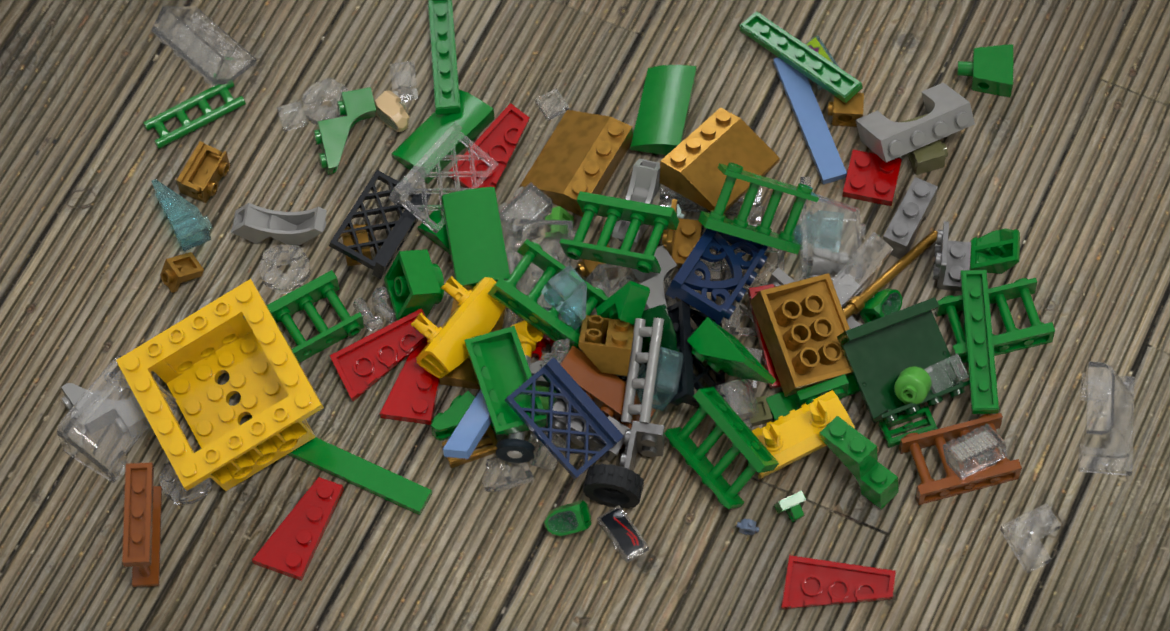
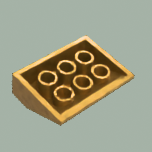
(579, 157)
(694, 163)
(802, 331)

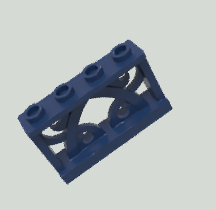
(686, 281)

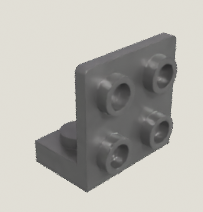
(950, 260)
(642, 439)

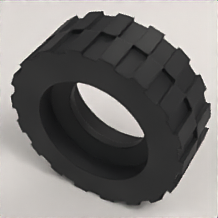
(613, 486)

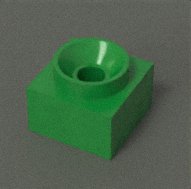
(414, 283)

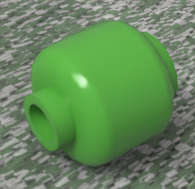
(913, 385)

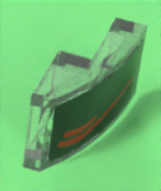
(623, 534)

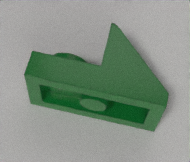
(625, 303)

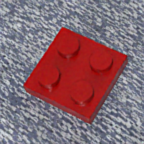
(871, 178)

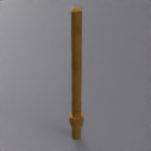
(858, 302)

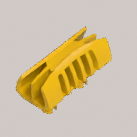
(473, 317)
(799, 431)

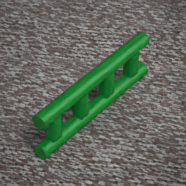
(190, 126)

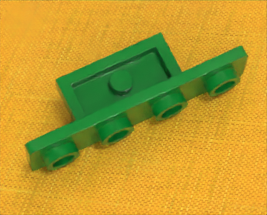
(782, 405)

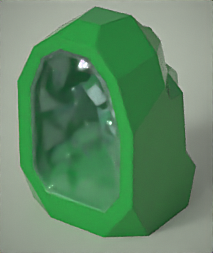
(881, 304)
(568, 518)

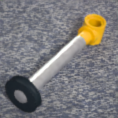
(515, 448)

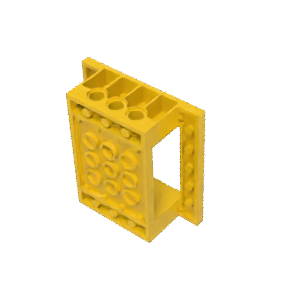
(233, 338)

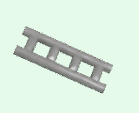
(648, 382)

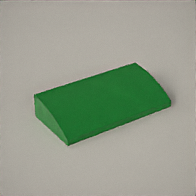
(664, 108)
(473, 119)
(475, 236)
(500, 371)

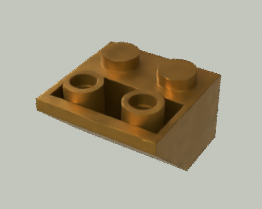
(607, 343)

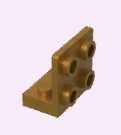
(681, 241)

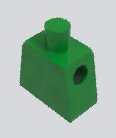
(990, 70)

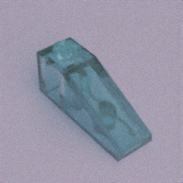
(183, 217)

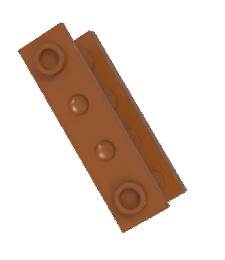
(952, 485)
(142, 524)

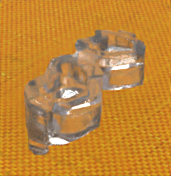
(558, 350)

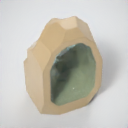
(392, 111)

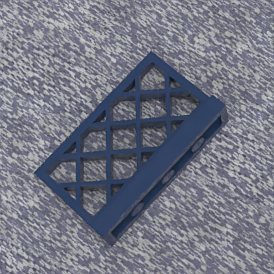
(577, 401)

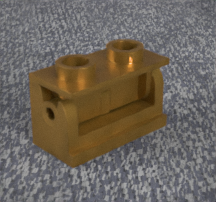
(203, 172)

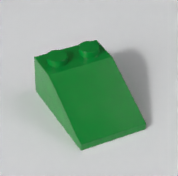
(726, 353)

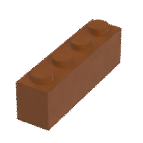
(603, 388)

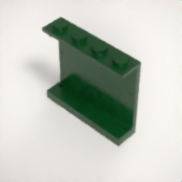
(888, 346)

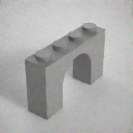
(946, 115)

